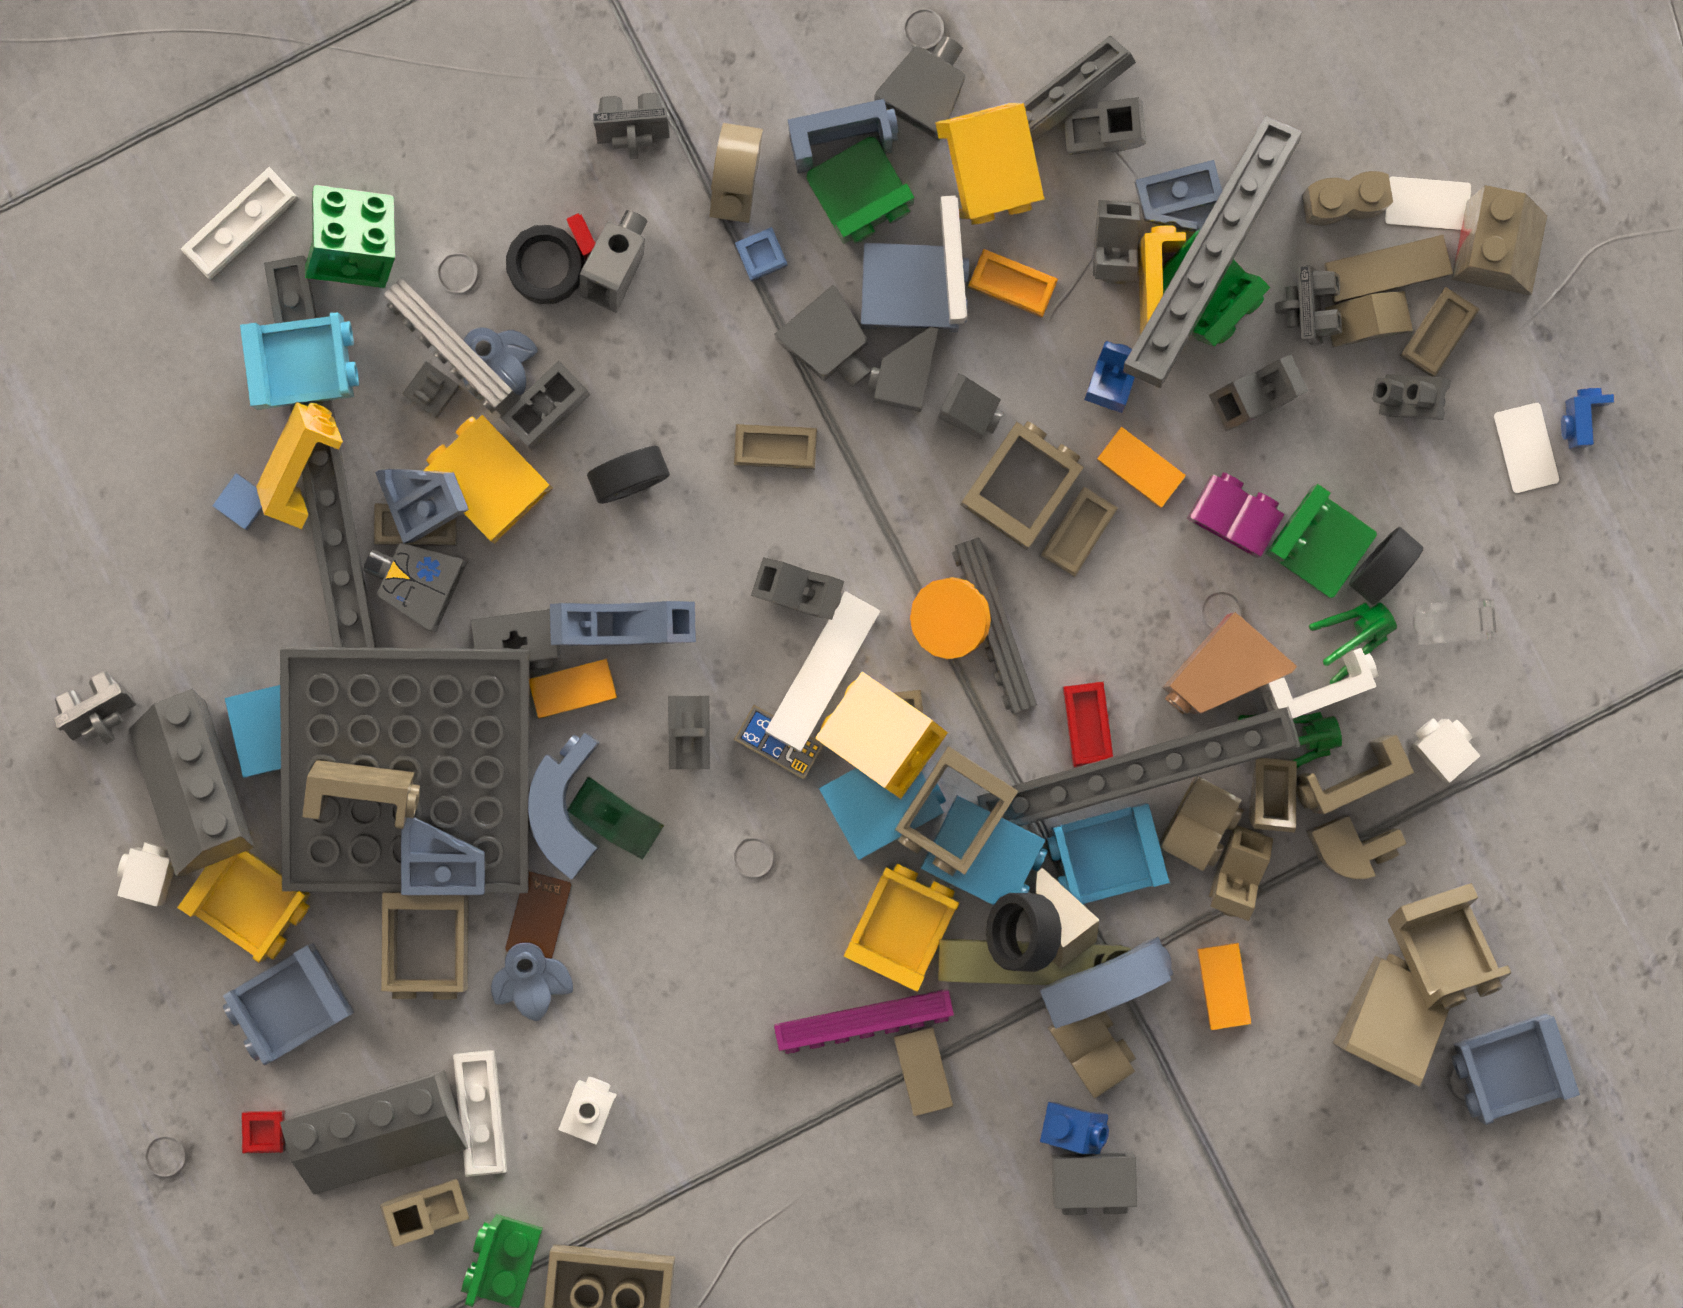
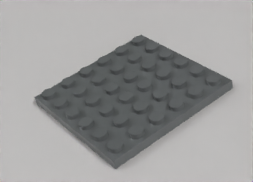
(419, 710)

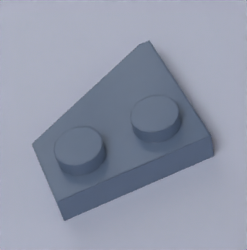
(1180, 196)
(421, 500)
(439, 862)

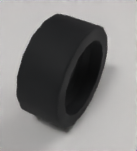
(514, 267)
(628, 474)
(1386, 566)
(1002, 929)

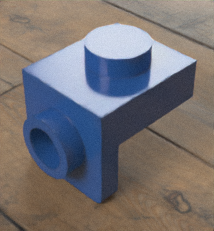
(1109, 383)
(1577, 422)
(1074, 1129)

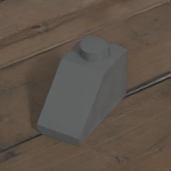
(905, 373)
(971, 407)

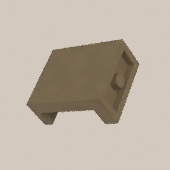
(1392, 767)
(360, 783)
(1447, 948)

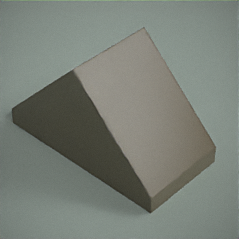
(1372, 318)
(1273, 795)

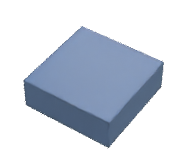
(761, 254)
(239, 502)

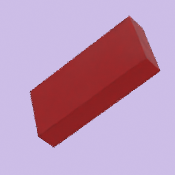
(1087, 723)

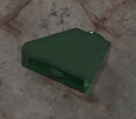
(615, 818)

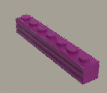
(863, 1021)

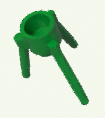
(1372, 628)
(1319, 735)

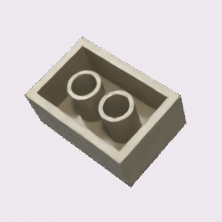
(607, 1279)

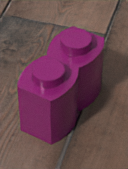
(1236, 515)

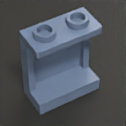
(839, 125)
(906, 287)
(287, 1005)
(1514, 1068)

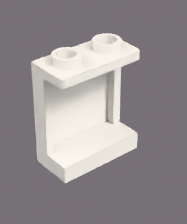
(1360, 679)

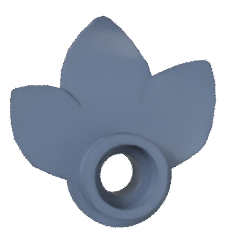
(505, 356)
(531, 986)

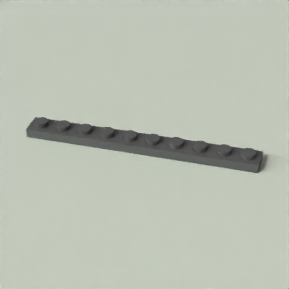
(326, 486)

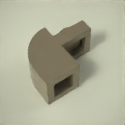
(735, 172)
(1346, 855)
(1240, 872)
(423, 1211)

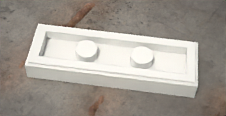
(239, 223)
(953, 259)
(480, 1112)

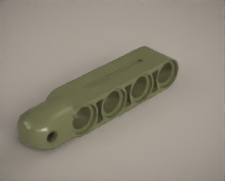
(972, 963)

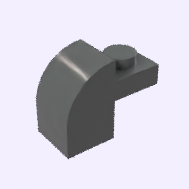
(1111, 126)
(1116, 241)
(1258, 393)
(798, 588)

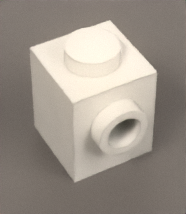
(1445, 748)
(146, 874)
(588, 1110)

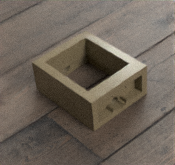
(1000, 519)
(978, 775)
(407, 988)

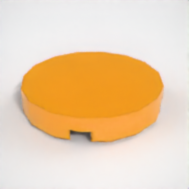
(950, 618)

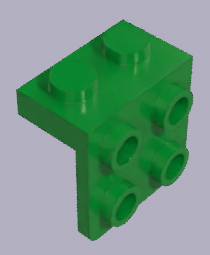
(860, 190)
(1235, 296)

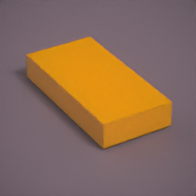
(1012, 283)
(1141, 467)
(572, 688)
(1224, 986)

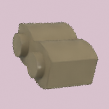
(1338, 198)
(1200, 823)
(1094, 1052)

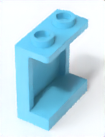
(299, 361)

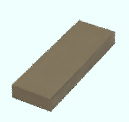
(1391, 268)

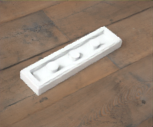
(822, 672)

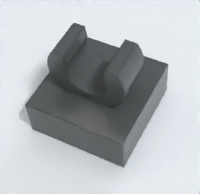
(431, 389)

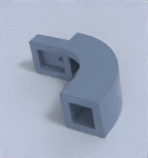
(622, 623)
(547, 809)
(1108, 983)

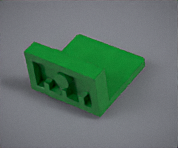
(351, 237)
(1321, 542)
(504, 1261)

